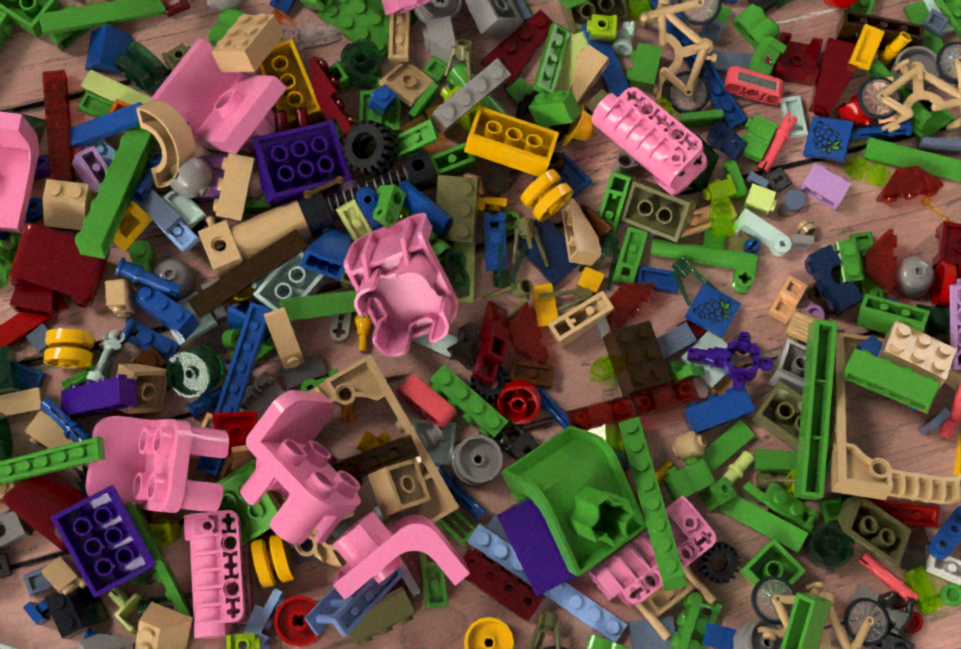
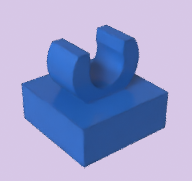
(37, 612)

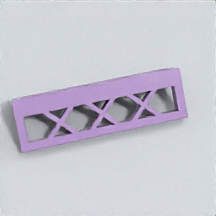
(955, 322)

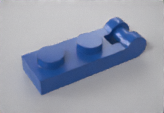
(492, 237)
(147, 337)

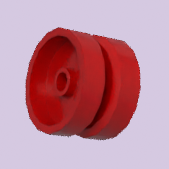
(945, 275)
(286, 621)

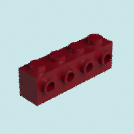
(500, 586)

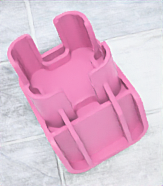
(401, 285)
(151, 463)
(299, 468)

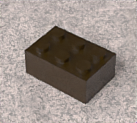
(636, 358)

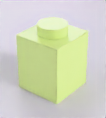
(760, 200)

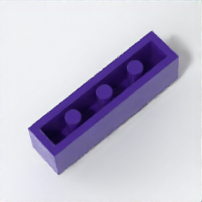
(99, 397)

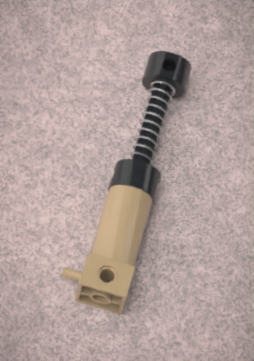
(236, 244)

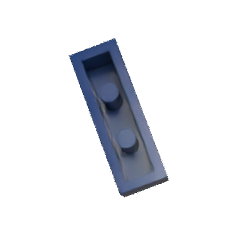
(165, 311)
(718, 410)

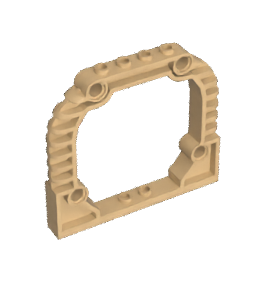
(368, 383)
(855, 472)

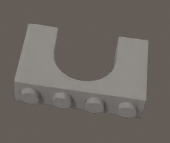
(484, 83)

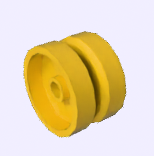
(546, 195)
(69, 348)
(272, 560)
(488, 628)

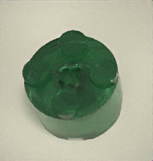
(362, 63)
(817, 550)

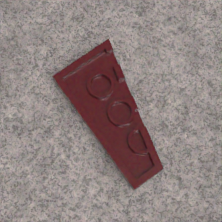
(520, 46)

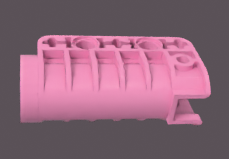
(651, 139)
(635, 560)
(215, 574)

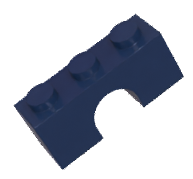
(839, 296)

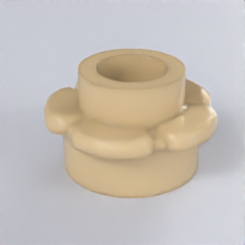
(806, 228)

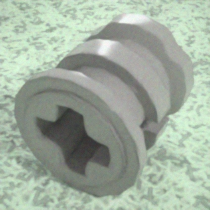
(431, 437)

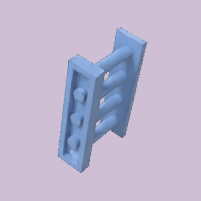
(348, 613)

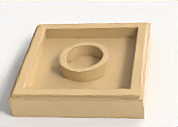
(407, 82)

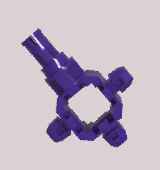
(721, 358)

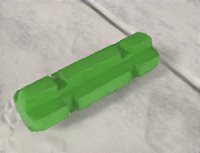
(77, 379)

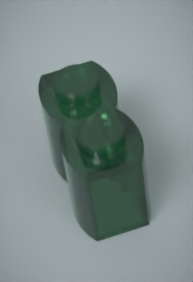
(457, 271)

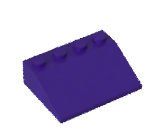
(299, 161)
(103, 540)
(534, 546)

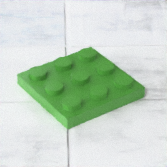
(254, 518)

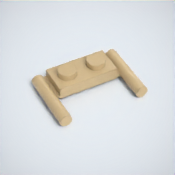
(662, 601)

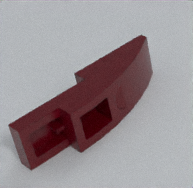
(326, 89)
(494, 343)

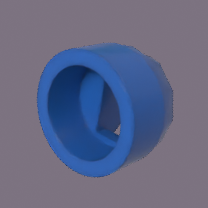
(756, 249)

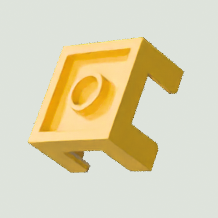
(131, 227)

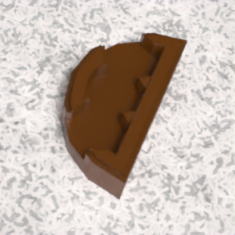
(598, 223)

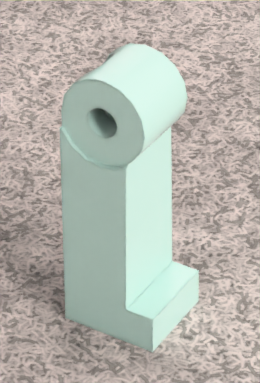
(764, 232)

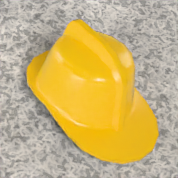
(581, 128)

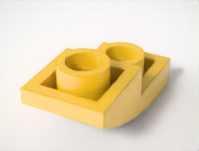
(492, 204)

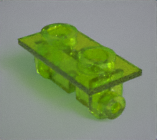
(875, 173)
(920, 583)

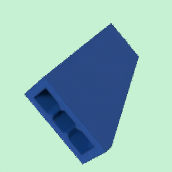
(327, 254)

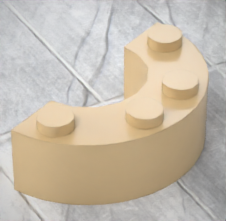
(173, 136)
(64, 575)

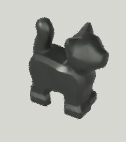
(517, 448)
(898, 618)

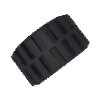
(357, 143)

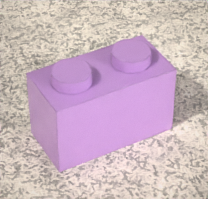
(90, 167)
(825, 186)

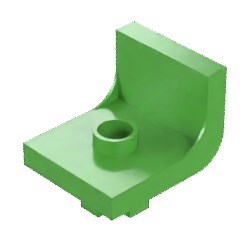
(580, 495)

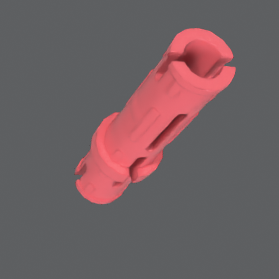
(777, 143)
(955, 417)
(887, 577)

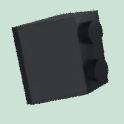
(76, 611)

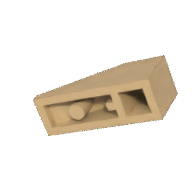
(587, 71)
(580, 237)
(580, 319)
(284, 338)

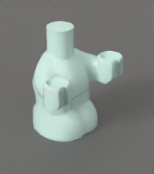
(624, 39)

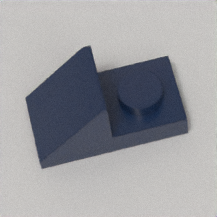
(726, 140)

